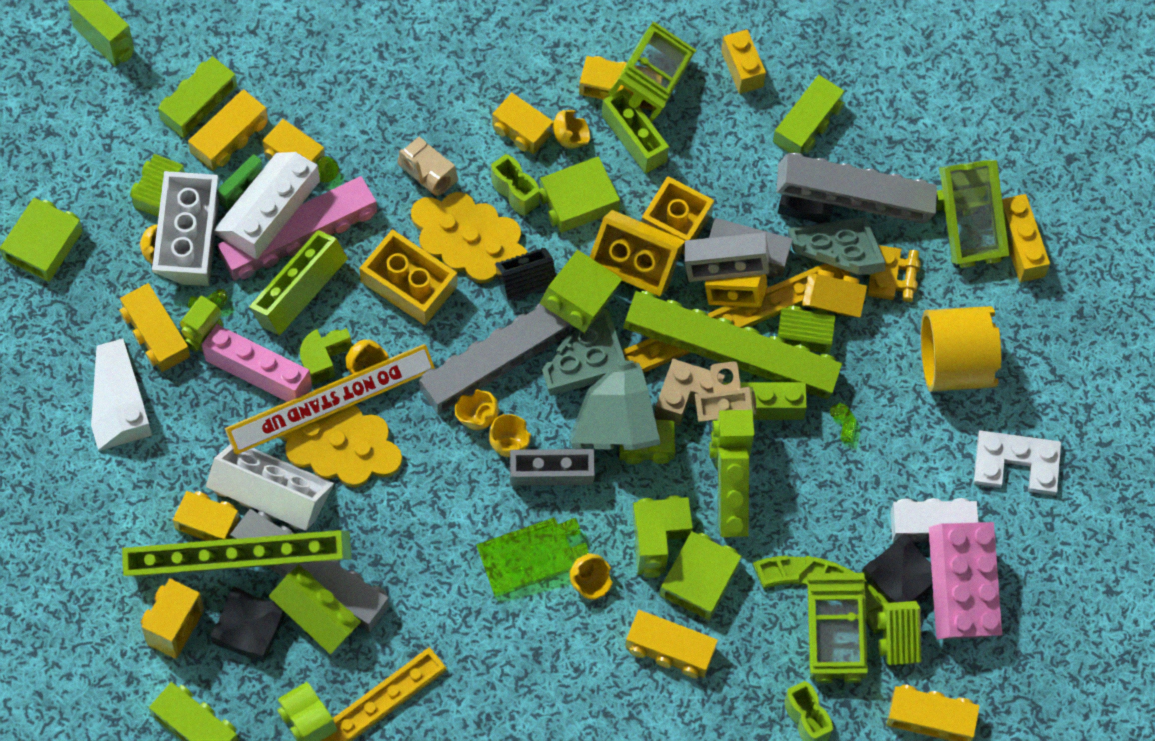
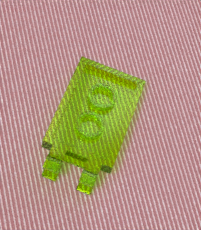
(530, 555)

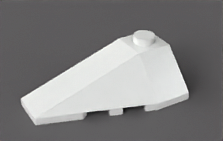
(117, 403)

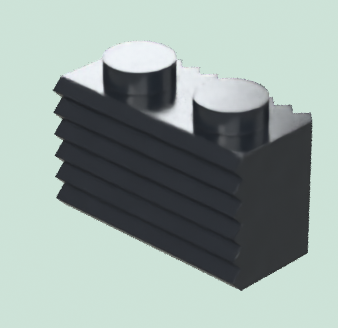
(525, 274)

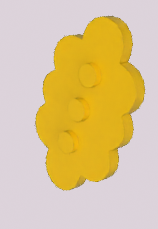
(466, 234)
(344, 447)

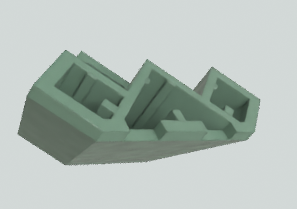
(617, 412)

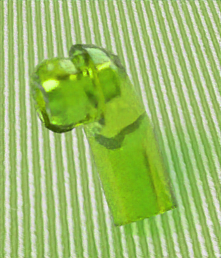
(219, 297)
(847, 419)

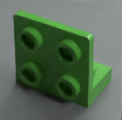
(238, 182)

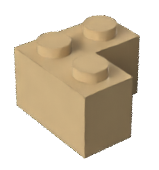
(680, 389)

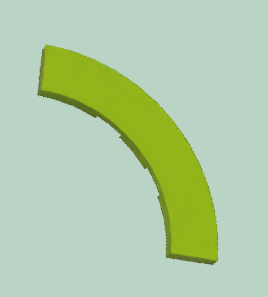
(794, 570)

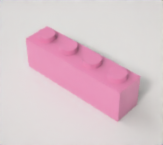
(256, 364)

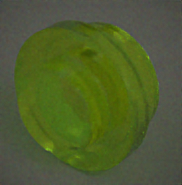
(327, 168)

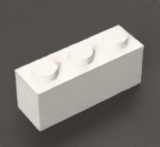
(917, 517)

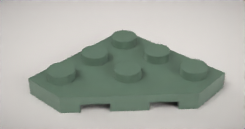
(840, 244)
(584, 357)

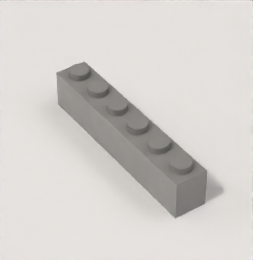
(856, 188)
(493, 357)
(347, 587)

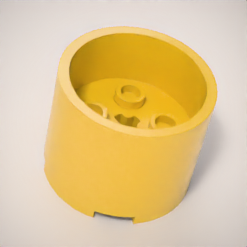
(960, 348)

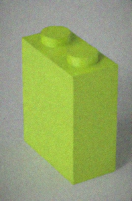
(102, 29)
(578, 194)
(41, 238)
(580, 291)
(700, 575)

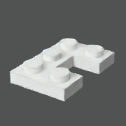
(1000, 448)

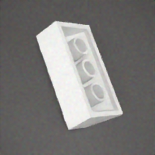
(268, 203)
(186, 227)
(269, 486)

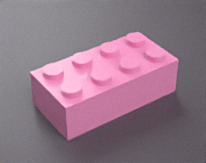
(965, 580)

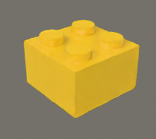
(679, 210)
(172, 618)

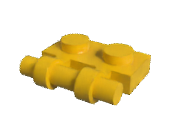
(885, 283)

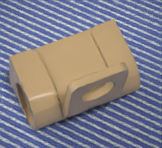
(428, 166)
(725, 396)

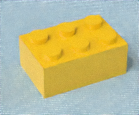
(637, 252)
(408, 277)

